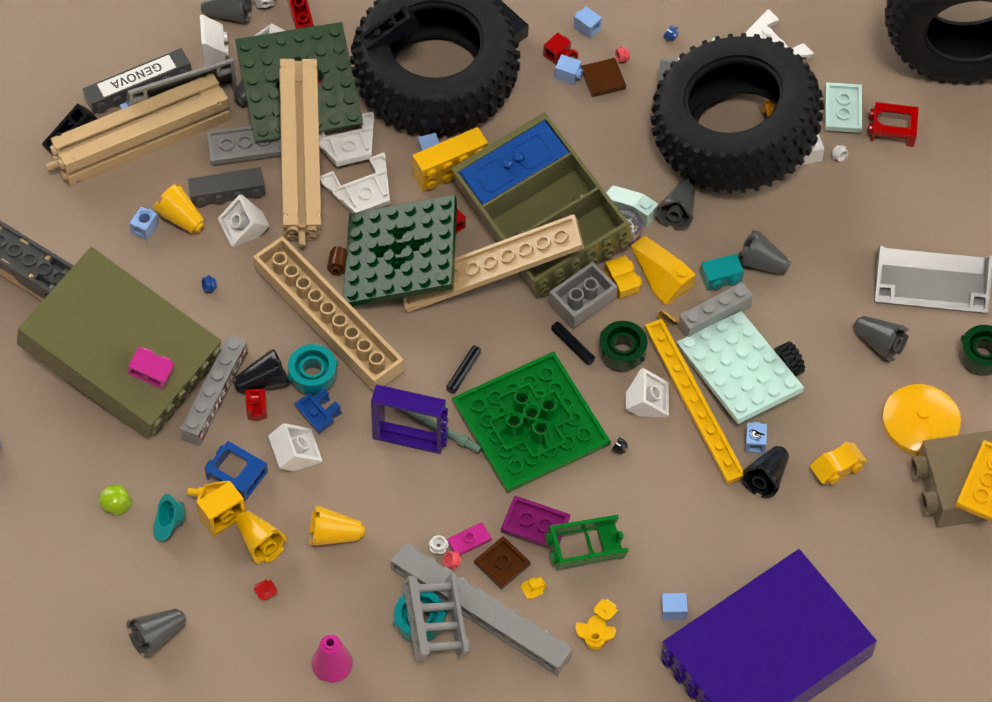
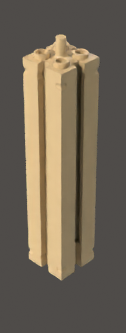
(139, 129)
(299, 150)

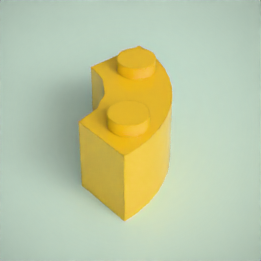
(838, 463)

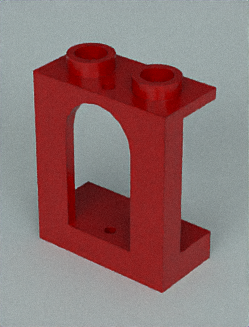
(877, 128)

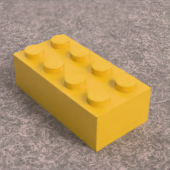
(434, 164)

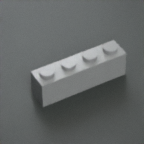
(715, 309)

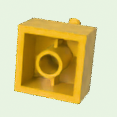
(218, 505)

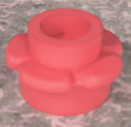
(622, 54)
(451, 559)

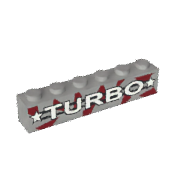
(214, 390)

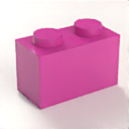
(150, 367)

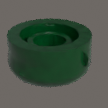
(623, 334)
(977, 337)

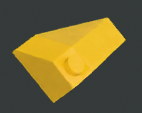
(664, 271)

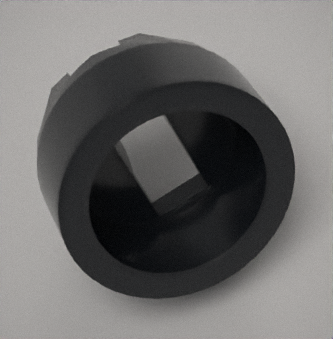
(618, 446)

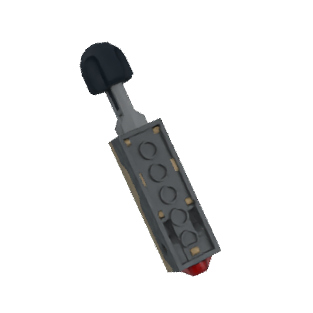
(29, 263)

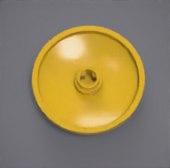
(919, 414)

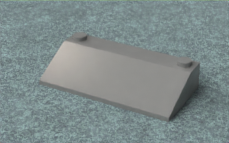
(222, 70)
(933, 280)

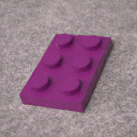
(531, 521)

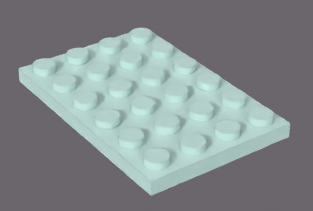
(740, 367)

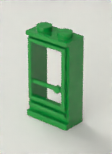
(608, 536)

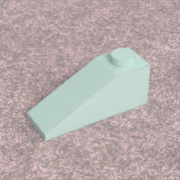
(637, 201)

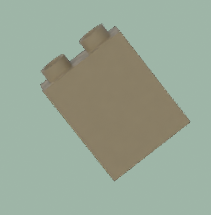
(944, 469)

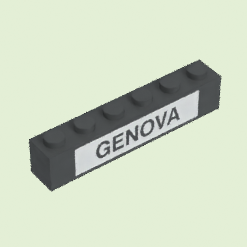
(114, 89)

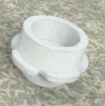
(839, 153)
(438, 540)

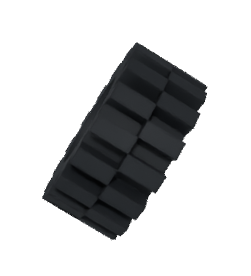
(791, 357)

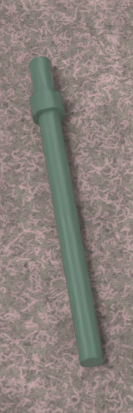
(462, 440)

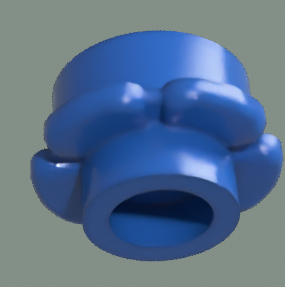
(671, 33)
(209, 284)

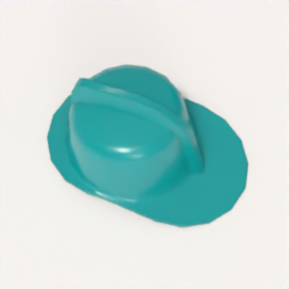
(168, 517)

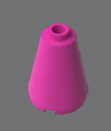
(331, 660)

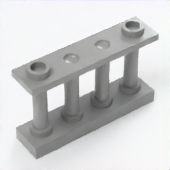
(419, 627)

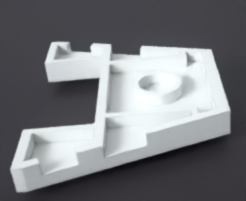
(762, 27)
(351, 145)
(364, 193)

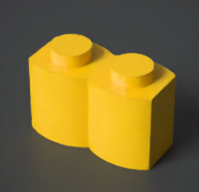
(622, 274)

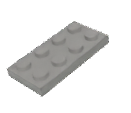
(238, 145)

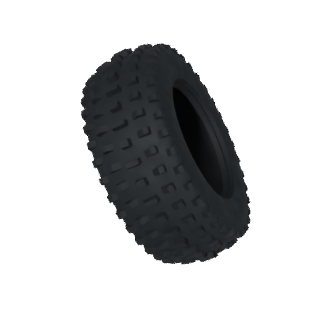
(938, 45)
(443, 102)
(748, 156)

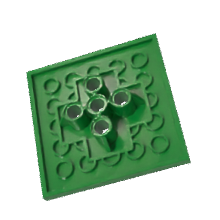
(518, 451)

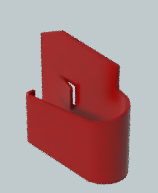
(265, 589)

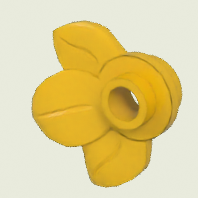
(595, 632)

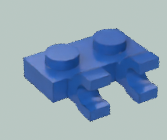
(314, 413)

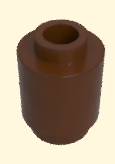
(337, 260)

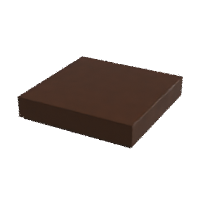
(603, 77)
(502, 562)

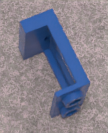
(248, 477)

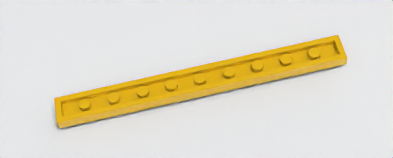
(694, 401)

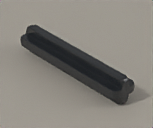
(573, 343)
(463, 369)

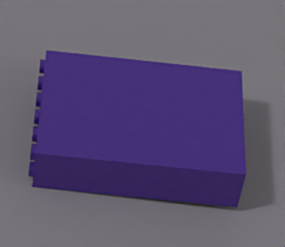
(770, 640)

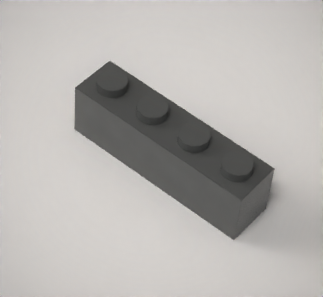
(226, 186)

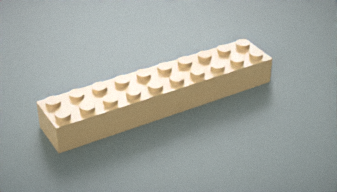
(328, 313)

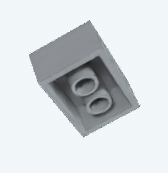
(582, 295)

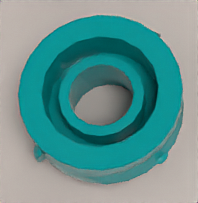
(312, 357)
(401, 618)

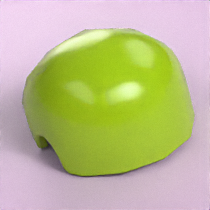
(115, 499)

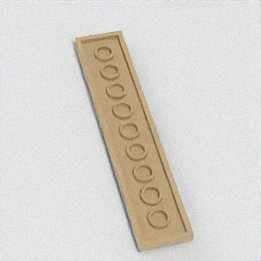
(506, 259)

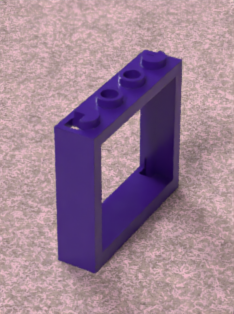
(406, 435)

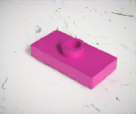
(469, 539)

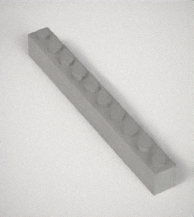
(487, 612)

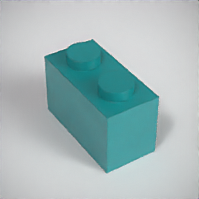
(721, 272)

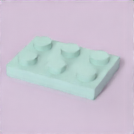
(843, 107)

